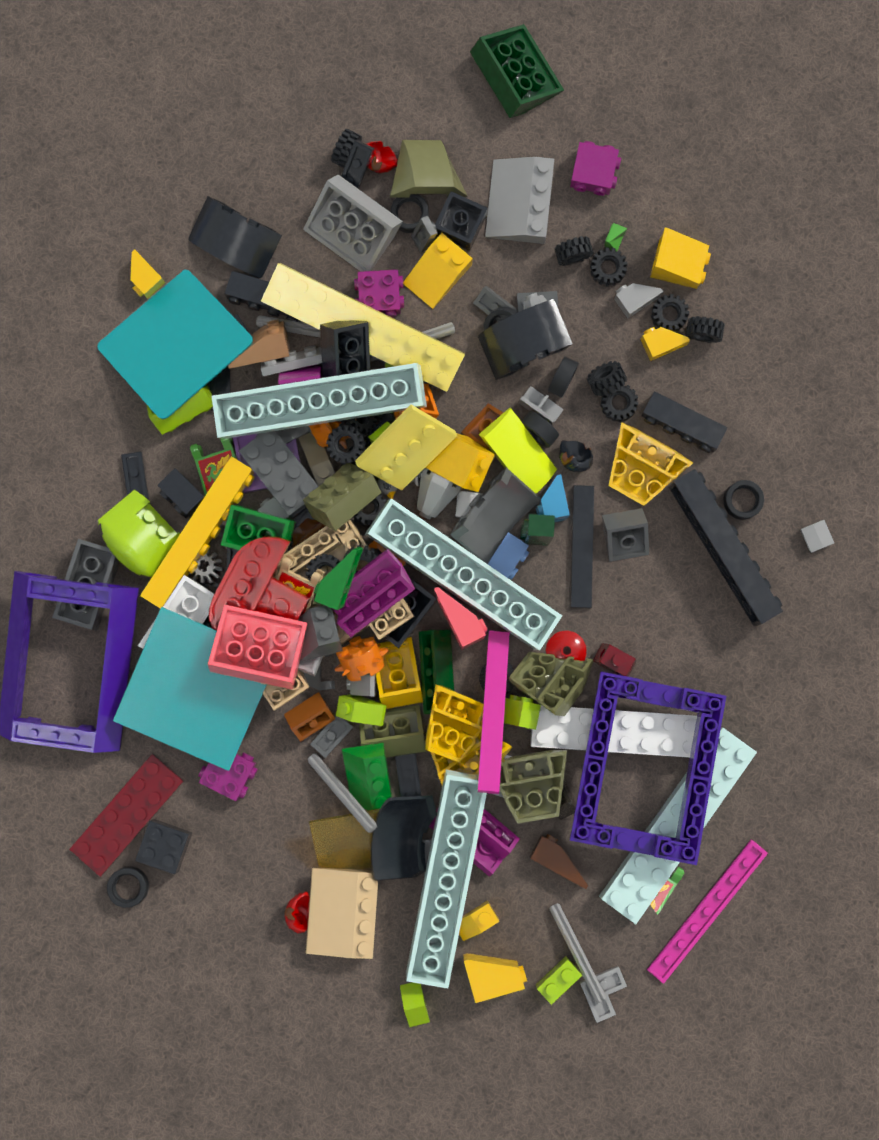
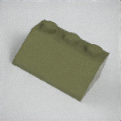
(400, 732)

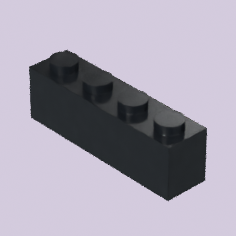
(250, 291)
(684, 422)

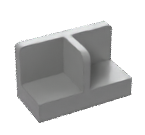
(540, 404)

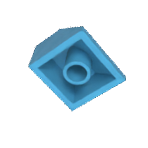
(554, 501)

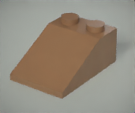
(268, 344)

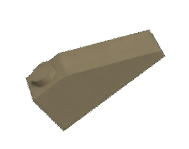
(317, 458)

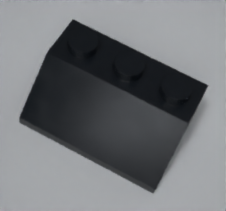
(344, 347)
(419, 604)

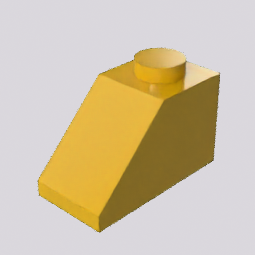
(144, 277)
(662, 341)
(477, 921)

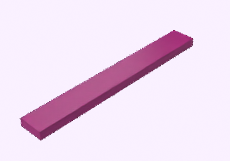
(493, 713)
(707, 911)

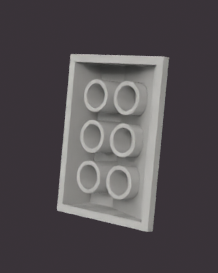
(520, 199)
(352, 224)

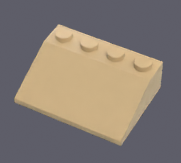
(342, 913)

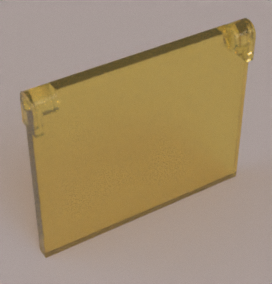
(342, 842)

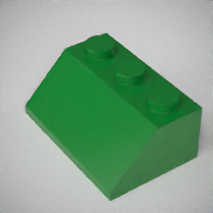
(248, 524)
(368, 775)

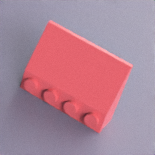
(463, 623)
(257, 647)

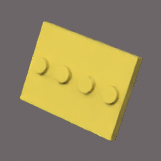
(406, 447)

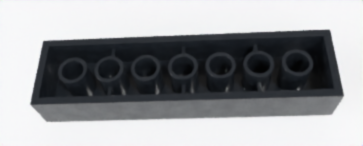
(725, 548)

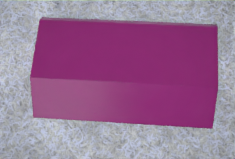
(373, 592)
(493, 843)

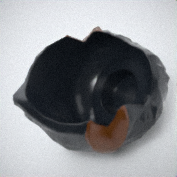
(575, 456)

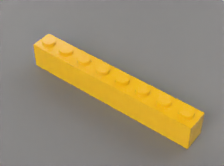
(199, 531)

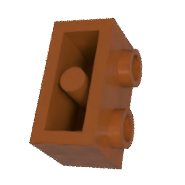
(308, 717)

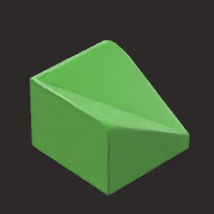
(615, 236)

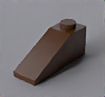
(553, 857)

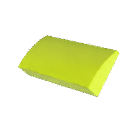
(518, 450)

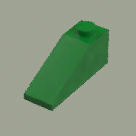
(335, 586)

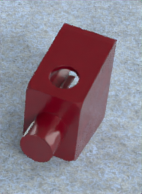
(614, 660)

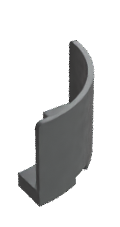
(494, 515)

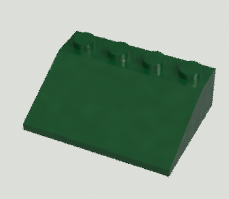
(514, 69)

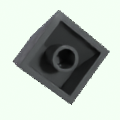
(626, 534)
(321, 633)

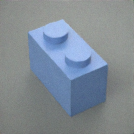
(508, 555)

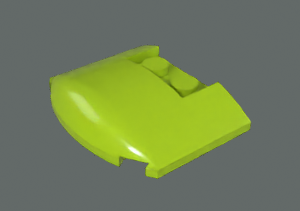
(137, 534)

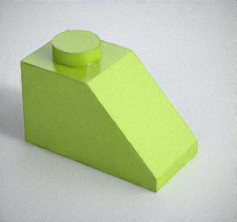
(360, 710)

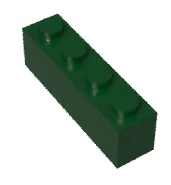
(538, 529)
(435, 664)

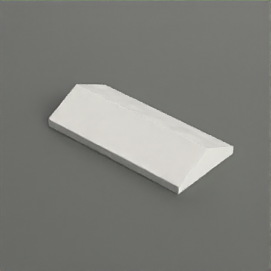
(188, 600)

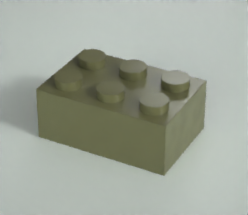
(342, 496)

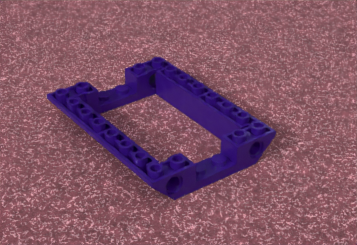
(116, 667)
(699, 775)

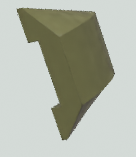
(425, 169)
(551, 680)
(533, 784)

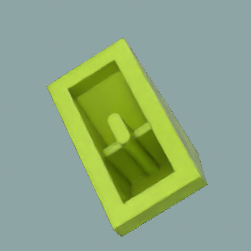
(414, 1004)

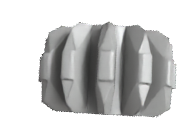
(209, 559)

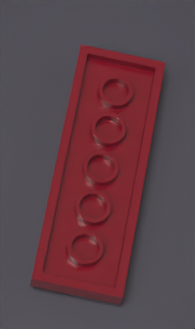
(126, 815)

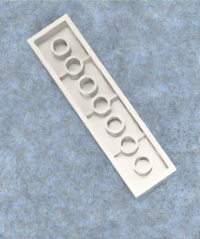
(630, 732)

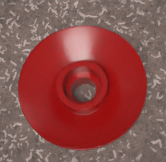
(566, 639)

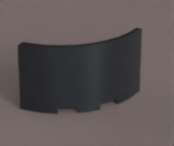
(233, 238)
(524, 337)
(397, 840)

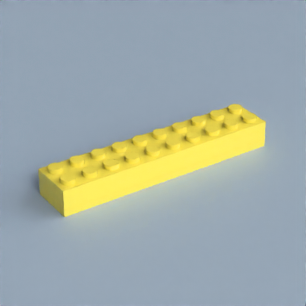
(388, 337)

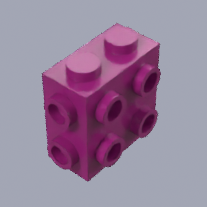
(595, 168)
(380, 291)
(231, 782)

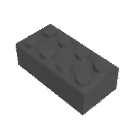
(279, 471)
(90, 565)

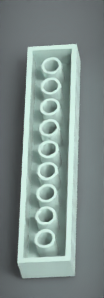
(319, 401)
(463, 574)
(644, 875)
(446, 880)

